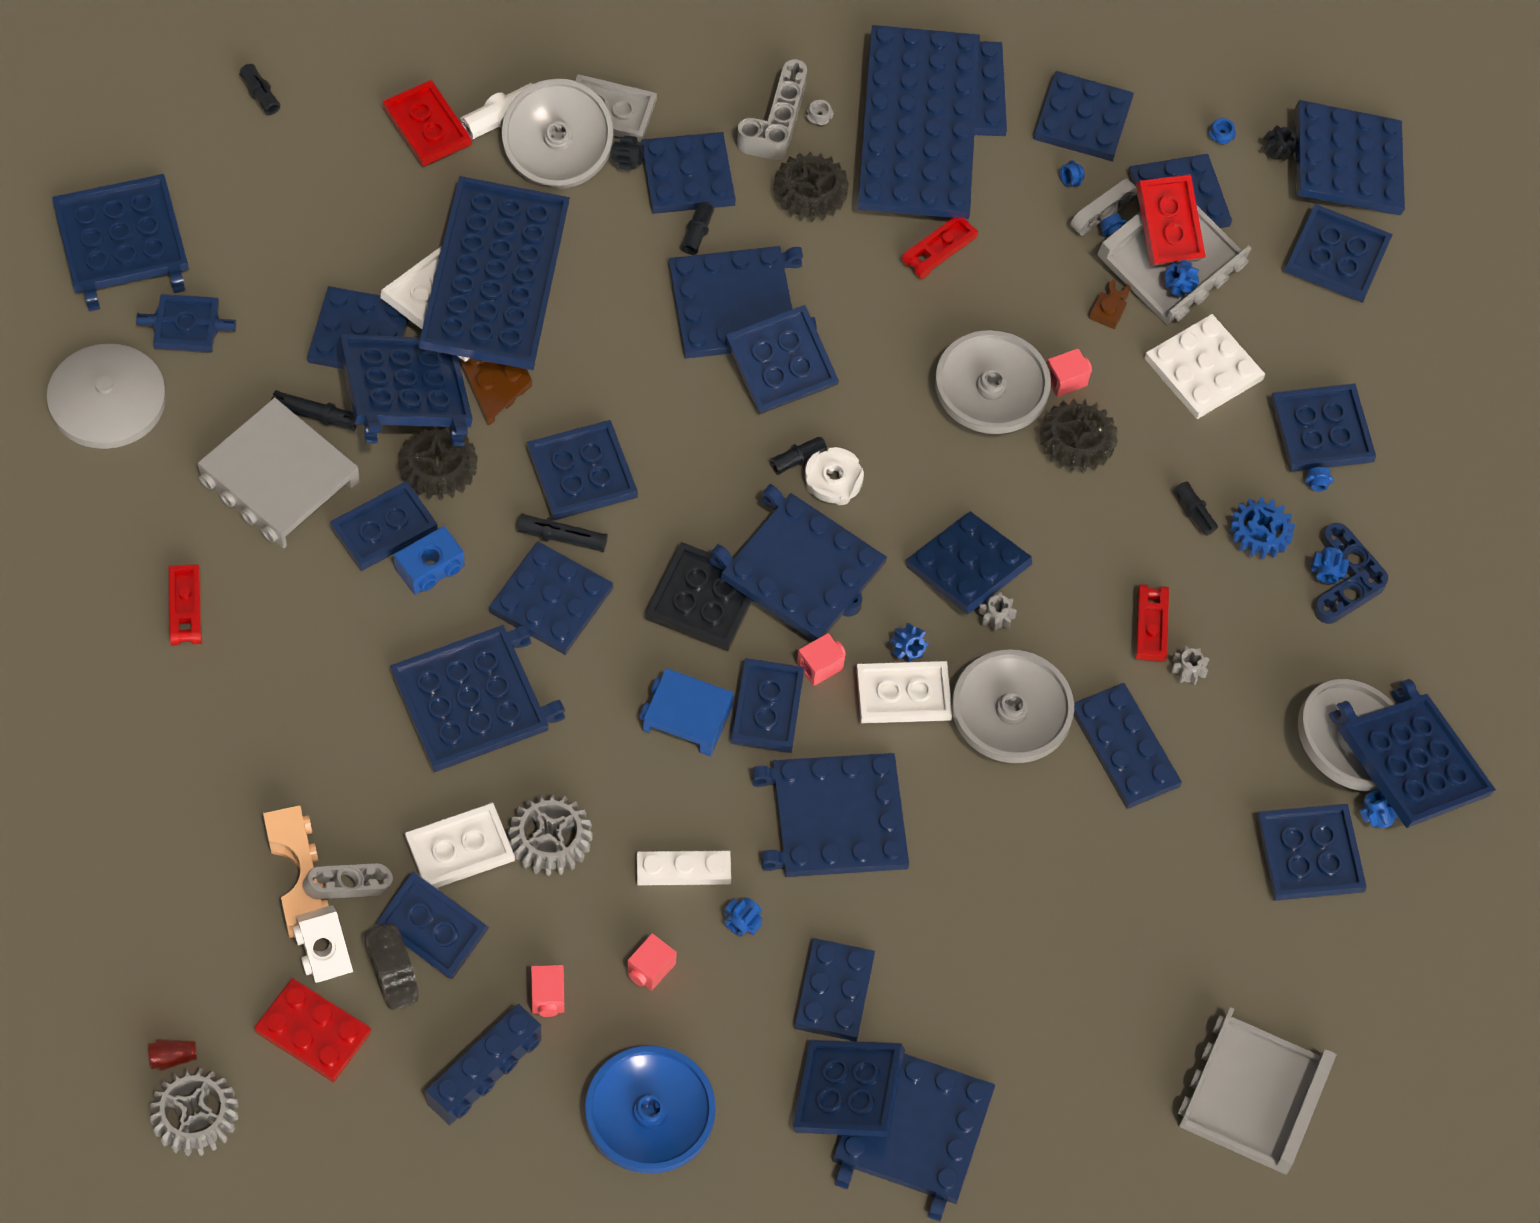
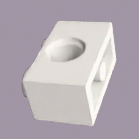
(333, 960)

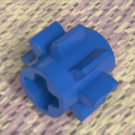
(1181, 278)
(1330, 565)
(909, 642)
(1377, 810)
(743, 916)

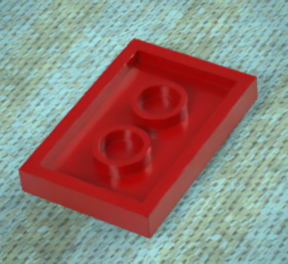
(427, 123)
(1170, 220)
(313, 1030)

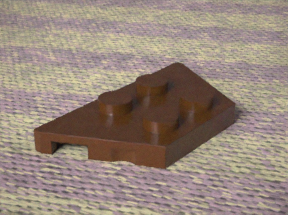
(495, 385)

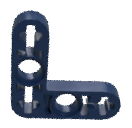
(1357, 581)

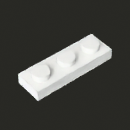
(684, 868)

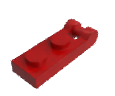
(939, 246)
(185, 603)
(1152, 623)

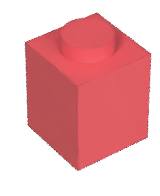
(1069, 372)
(821, 659)
(651, 962)
(547, 990)

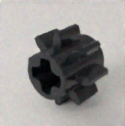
(1280, 143)
(627, 153)

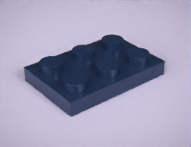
(383, 525)
(768, 705)
(434, 925)
(835, 990)

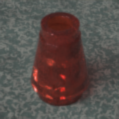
(170, 1053)

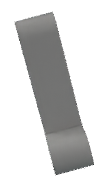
(773, 137)

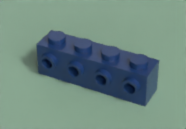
(484, 1064)

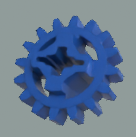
(1262, 528)

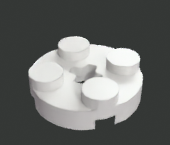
(830, 490)

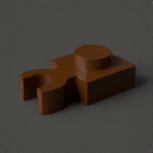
(1110, 306)

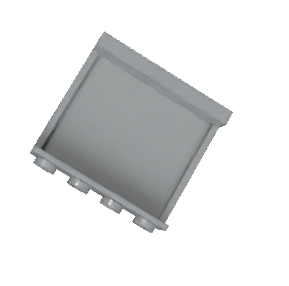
(1128, 258)
(276, 471)
(1255, 1093)

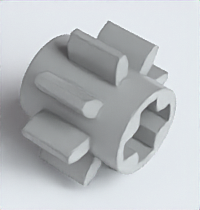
(1002, 617)
(1190, 665)

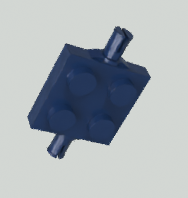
(186, 323)

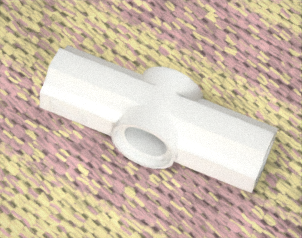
(490, 115)

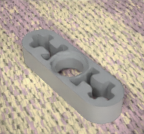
(1104, 206)
(337, 889)

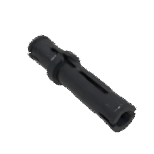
(326, 413)
(561, 532)

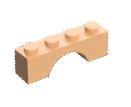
(288, 838)

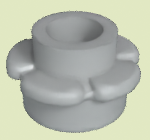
(819, 107)

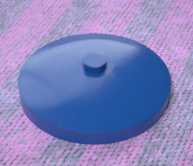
(650, 1109)

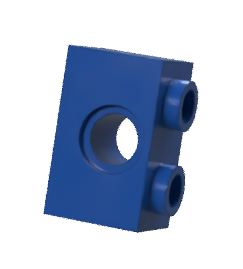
(437, 547)

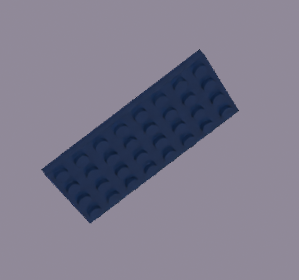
(919, 122)
(495, 273)

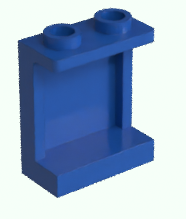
(688, 709)

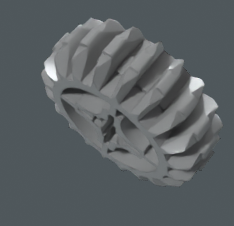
(567, 819)
(173, 1099)

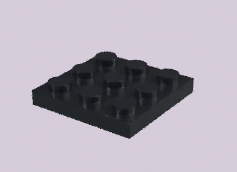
(697, 600)

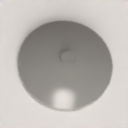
(557, 133)
(992, 382)
(106, 396)
(1013, 706)
(1321, 736)

